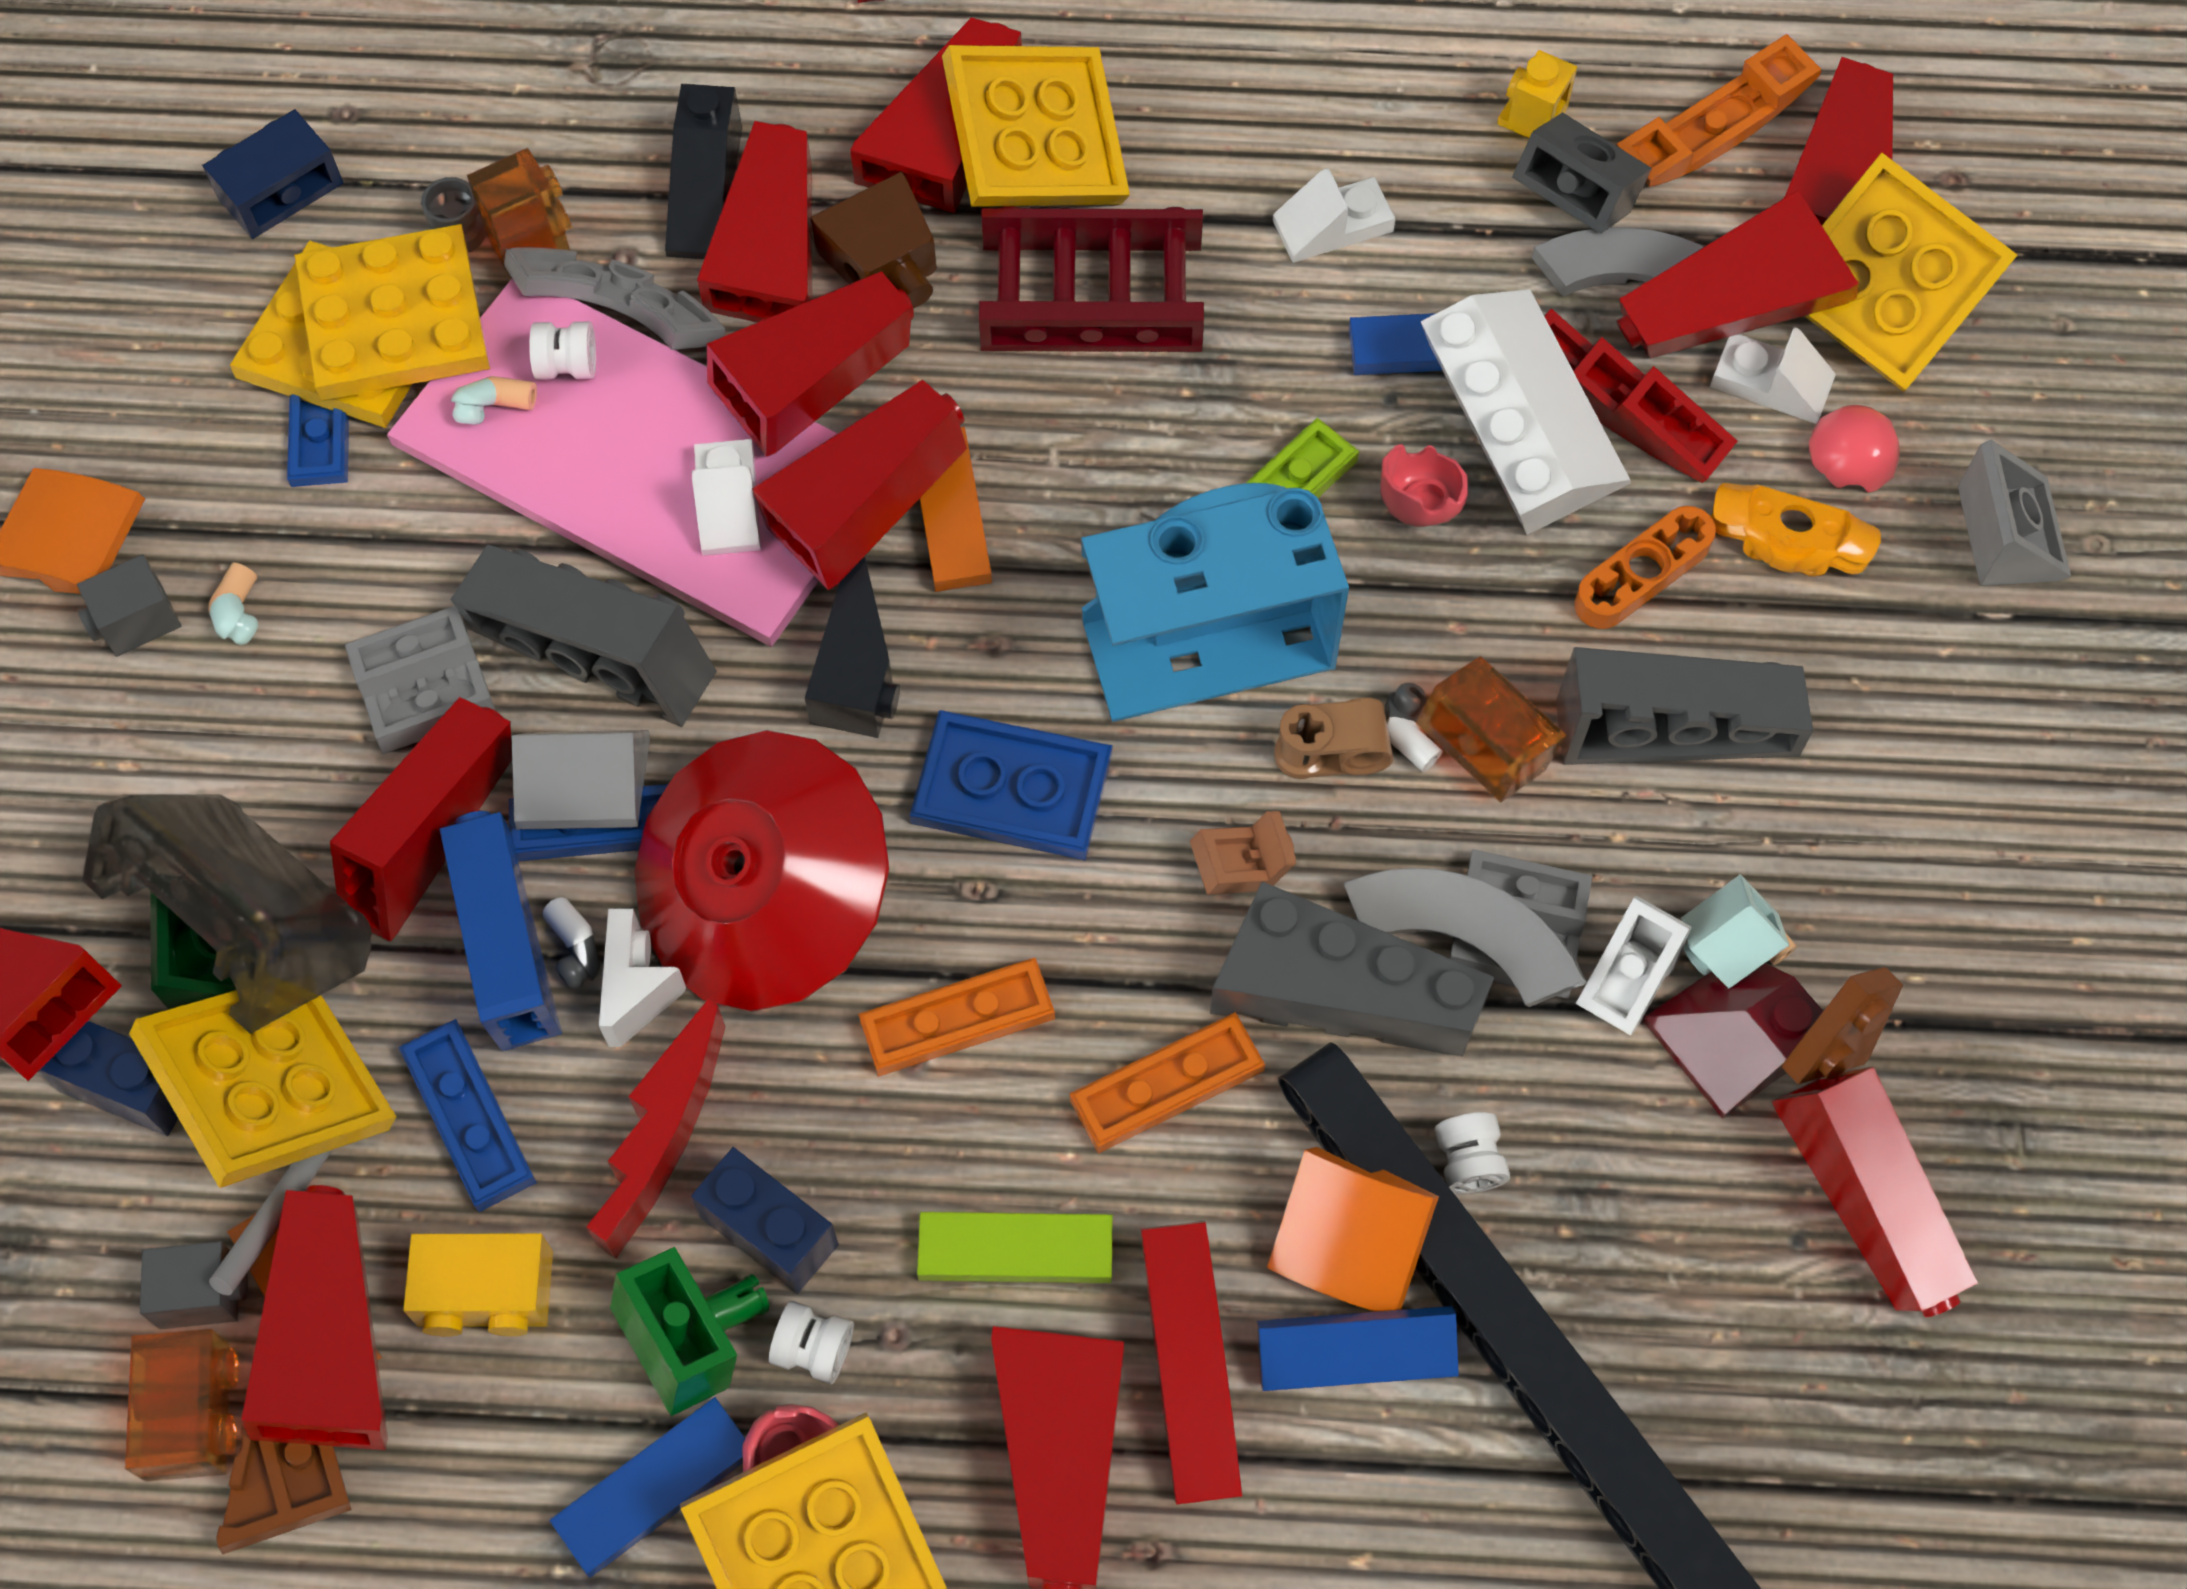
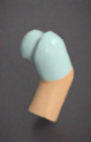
(491, 391)
(227, 605)

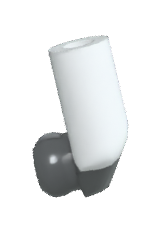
(1401, 714)
(579, 939)

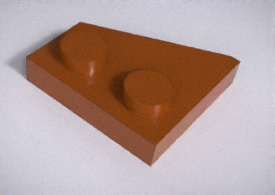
(1846, 1028)
(279, 1490)

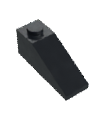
(702, 166)
(852, 671)

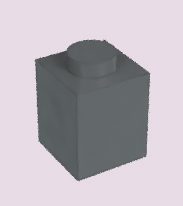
(126, 606)
(178, 1286)

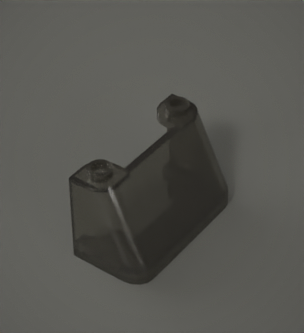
(239, 889)

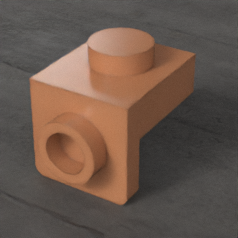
(1244, 856)

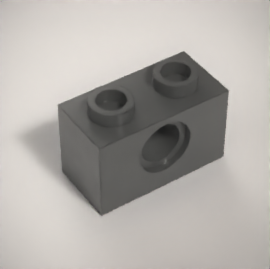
(1581, 172)

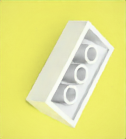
(1525, 405)

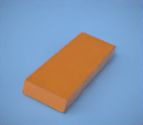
(955, 528)
(956, 1016)
(1166, 1082)

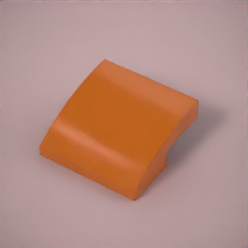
(65, 528)
(1352, 1232)

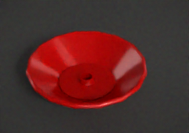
(806, 879)

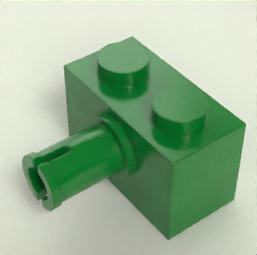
(680, 1330)

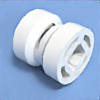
(562, 350)
(1472, 1153)
(811, 1342)

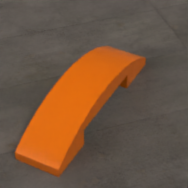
(1726, 116)

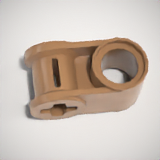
(1337, 738)

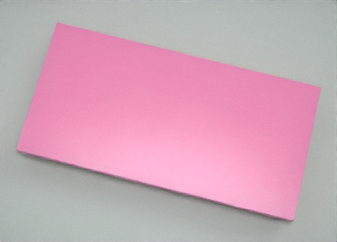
(613, 460)

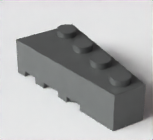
(587, 628)
(1679, 708)
(1346, 977)

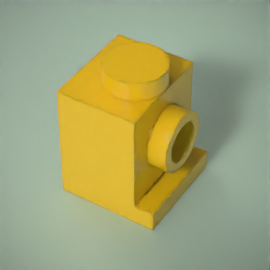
(1537, 93)

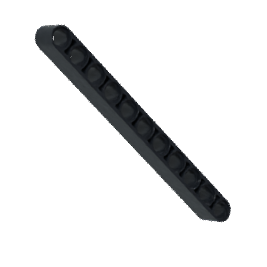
(1522, 1341)

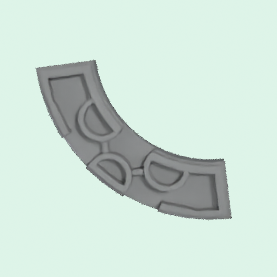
(1612, 257)
(622, 287)
(1474, 913)

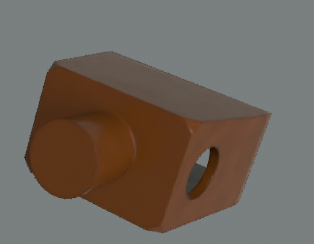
(879, 233)

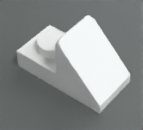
(1332, 217)
(1780, 379)
(725, 497)
(1634, 965)
(630, 988)

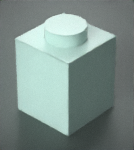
(1733, 932)

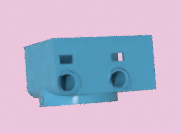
(1214, 582)

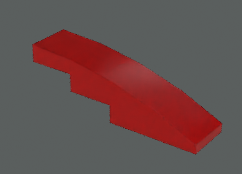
(1643, 406)
(668, 1108)
(1191, 1363)

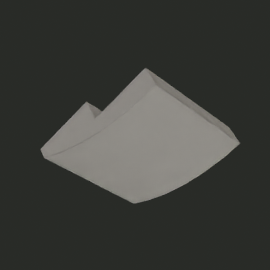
(416, 676)
(1550, 892)

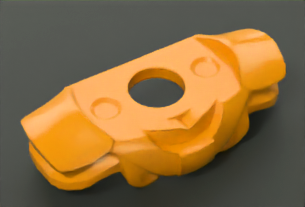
(1833, 541)

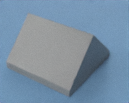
(2011, 520)
(578, 778)

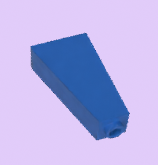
(499, 932)

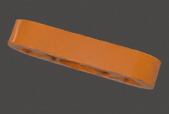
(1636, 589)

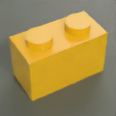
(478, 1282)

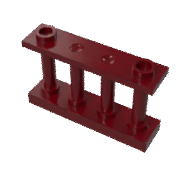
(1091, 325)

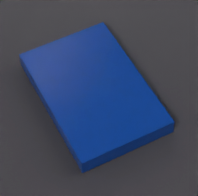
(1011, 785)

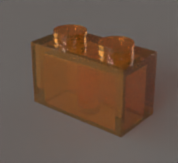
(520, 204)
(1490, 728)
(180, 1405)

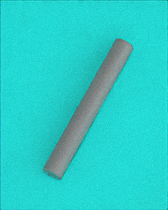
(263, 1225)

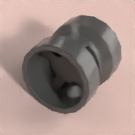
(452, 203)

